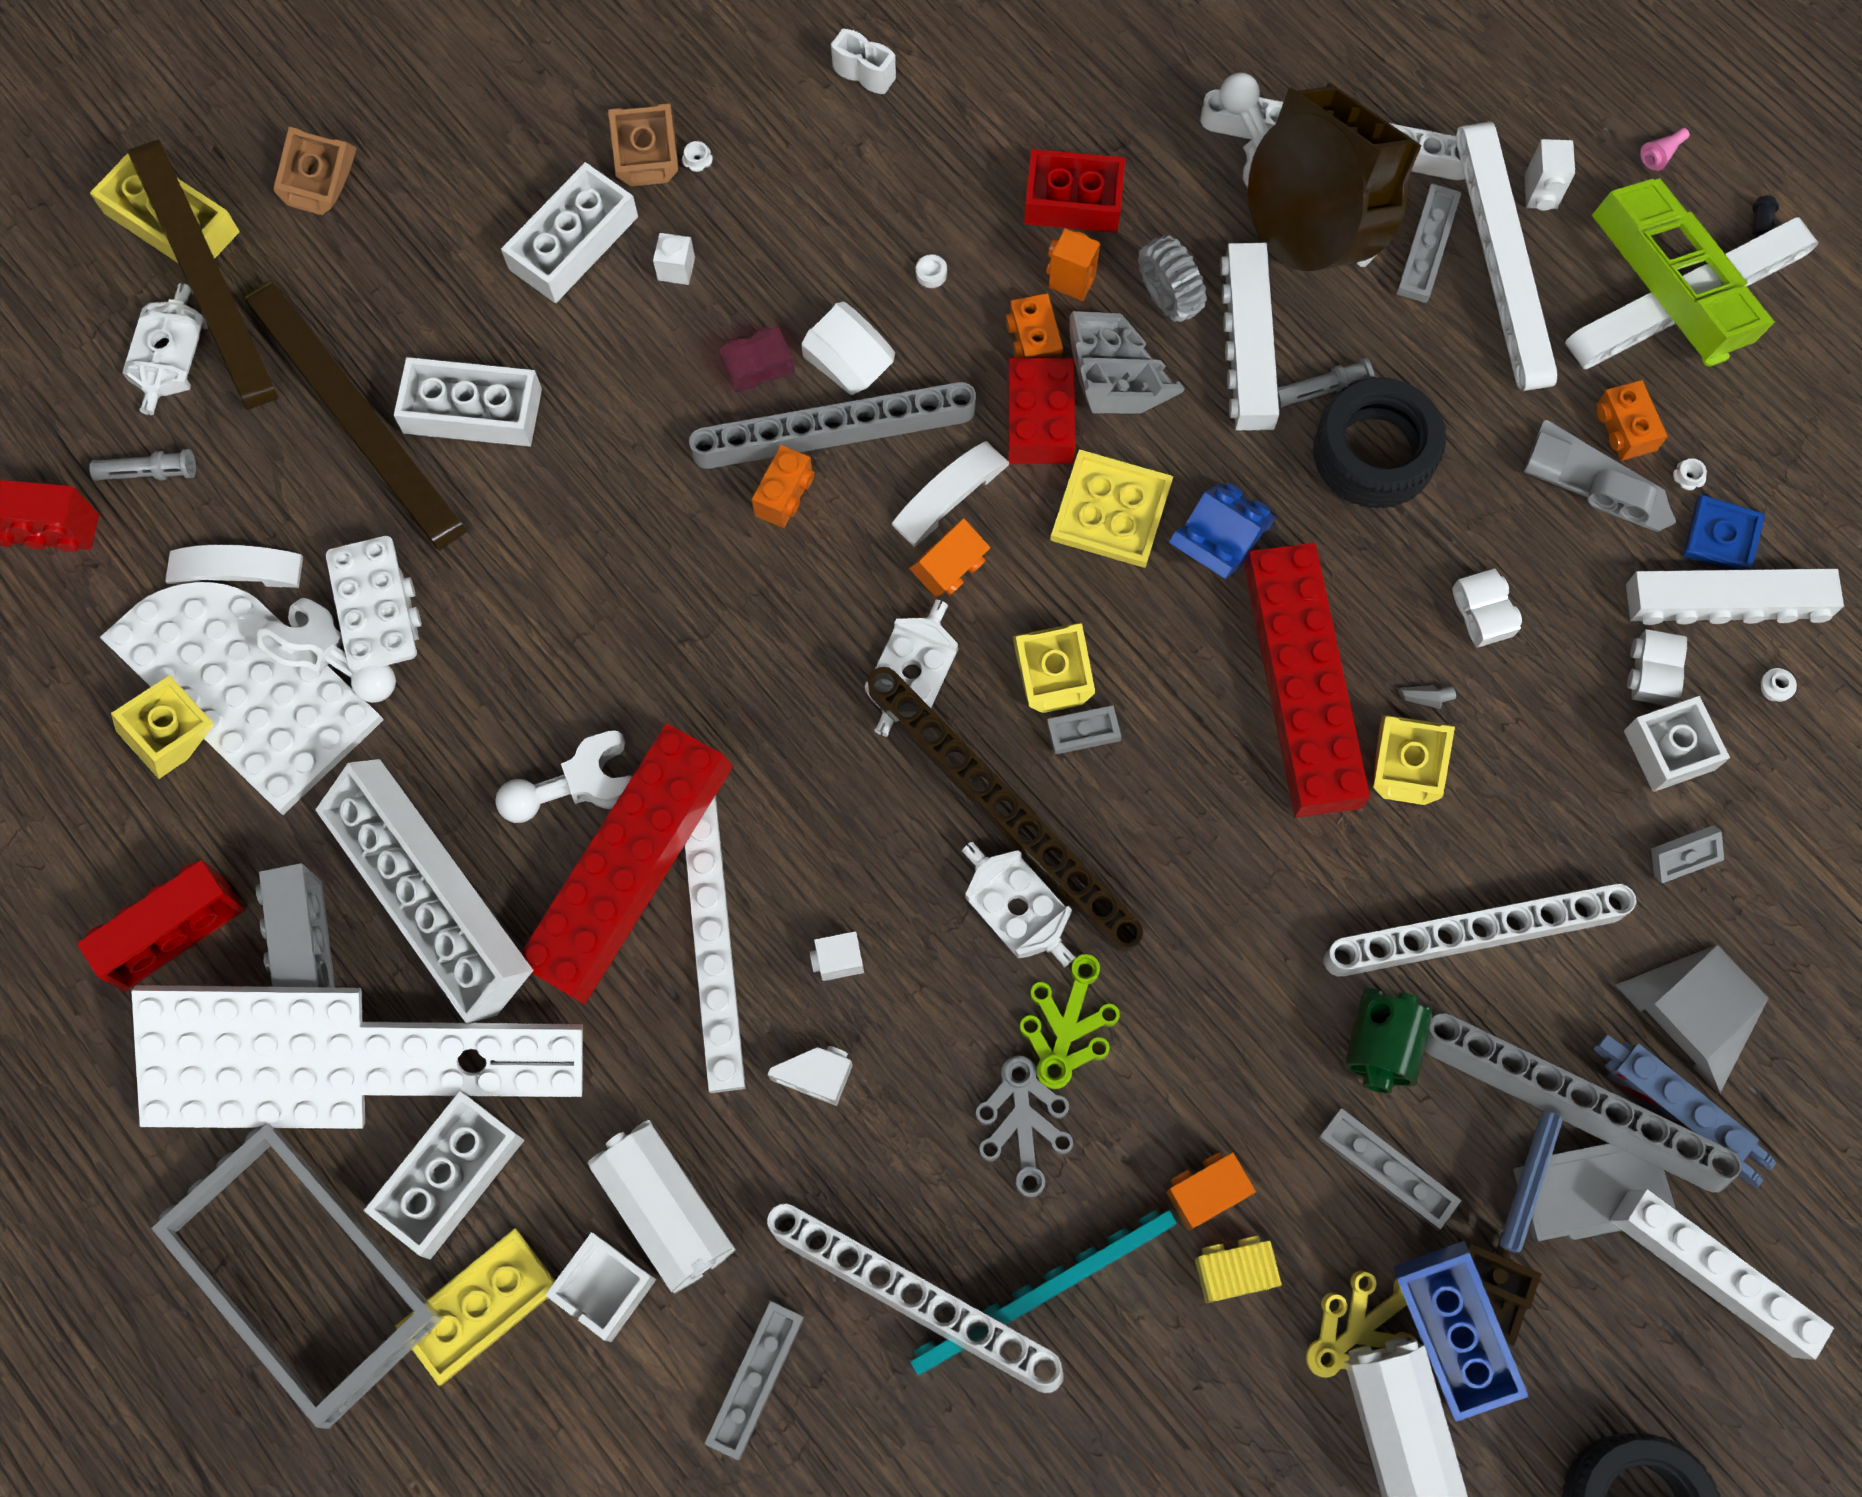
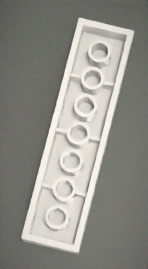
(423, 890)

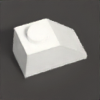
(815, 1073)

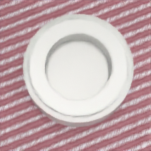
(931, 271)

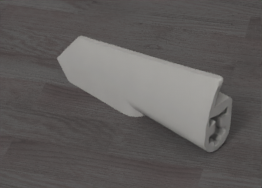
(1607, 483)

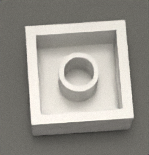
(1676, 743)

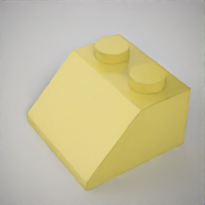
(162, 726)

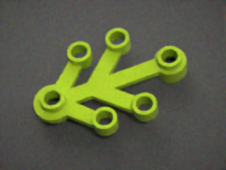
(1067, 1027)

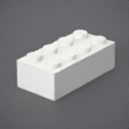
(570, 232)
(468, 401)
(444, 1176)

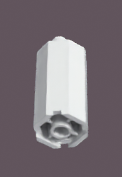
(661, 1206)
(1404, 1421)

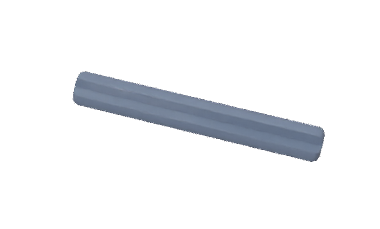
(1531, 1182)

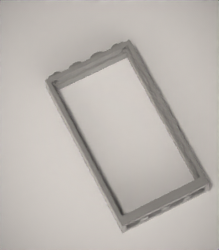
(381, 1360)

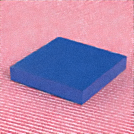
(1723, 534)

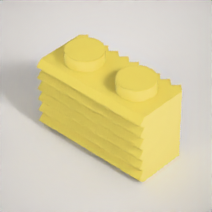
(1237, 1270)

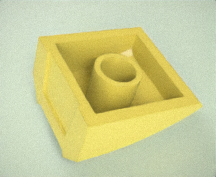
(1055, 667)
(1412, 759)

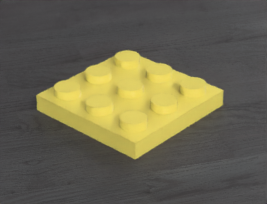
(1111, 508)

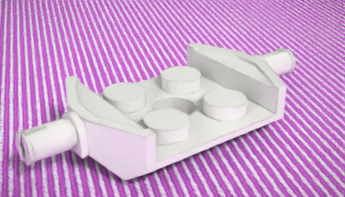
(164, 369)
(921, 644)
(1009, 878)

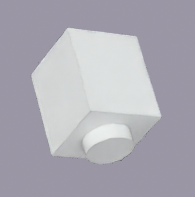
(674, 258)
(837, 956)

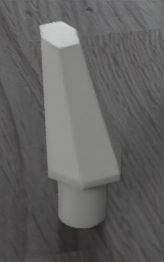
(1427, 695)

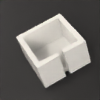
(602, 1286)

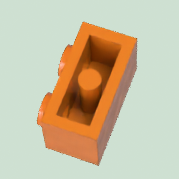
(1073, 264)
(1034, 328)
(1631, 420)
(783, 486)
(950, 558)
(1210, 1190)

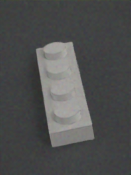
(1429, 243)
(1389, 1169)
(754, 1381)

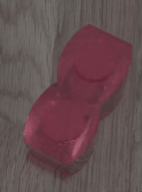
(756, 359)

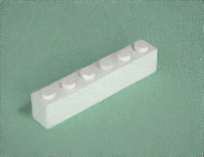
(1250, 337)
(1734, 595)
(1721, 1274)

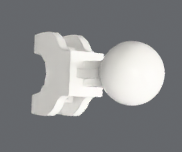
(1239, 96)
(315, 644)
(582, 778)

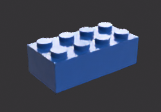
(1460, 1331)

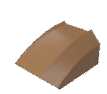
(644, 144)
(312, 171)

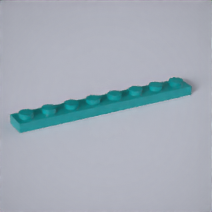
(1056, 1282)

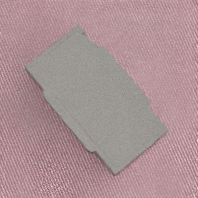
(1587, 1188)

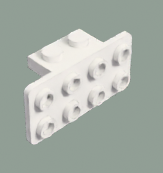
(373, 603)

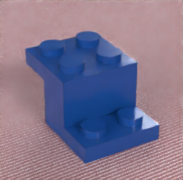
(1223, 529)

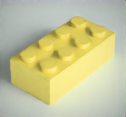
(126, 202)

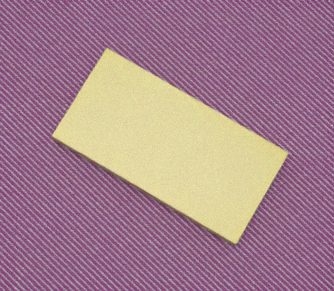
(482, 1305)

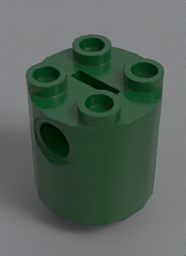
(1388, 1040)

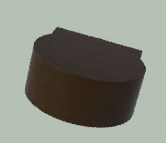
(1329, 181)

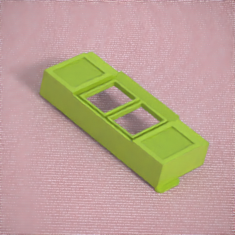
(1711, 320)

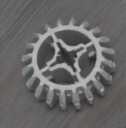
(1172, 278)

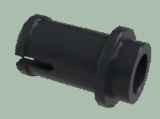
(1764, 210)

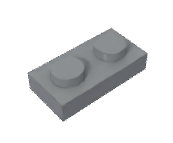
(1083, 730)
(1687, 854)

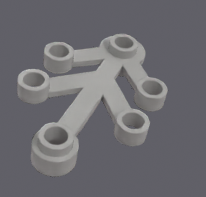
(1023, 1119)

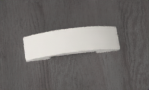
(948, 490)
(234, 563)

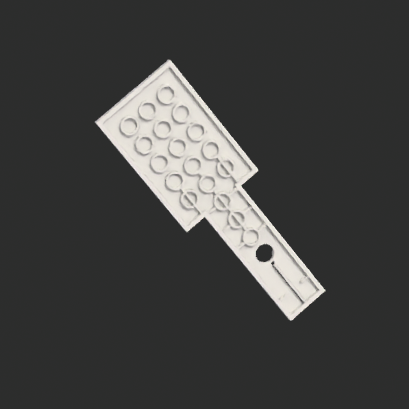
(311, 1060)

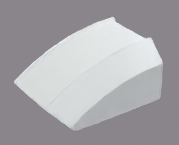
(847, 349)

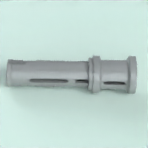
(1323, 384)
(157, 465)

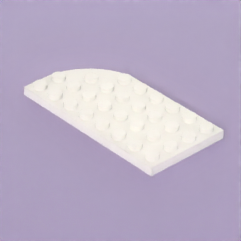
(268, 718)

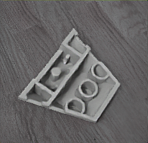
(1115, 366)
(1703, 1007)

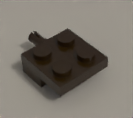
(1507, 1285)

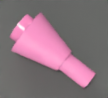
(1659, 152)

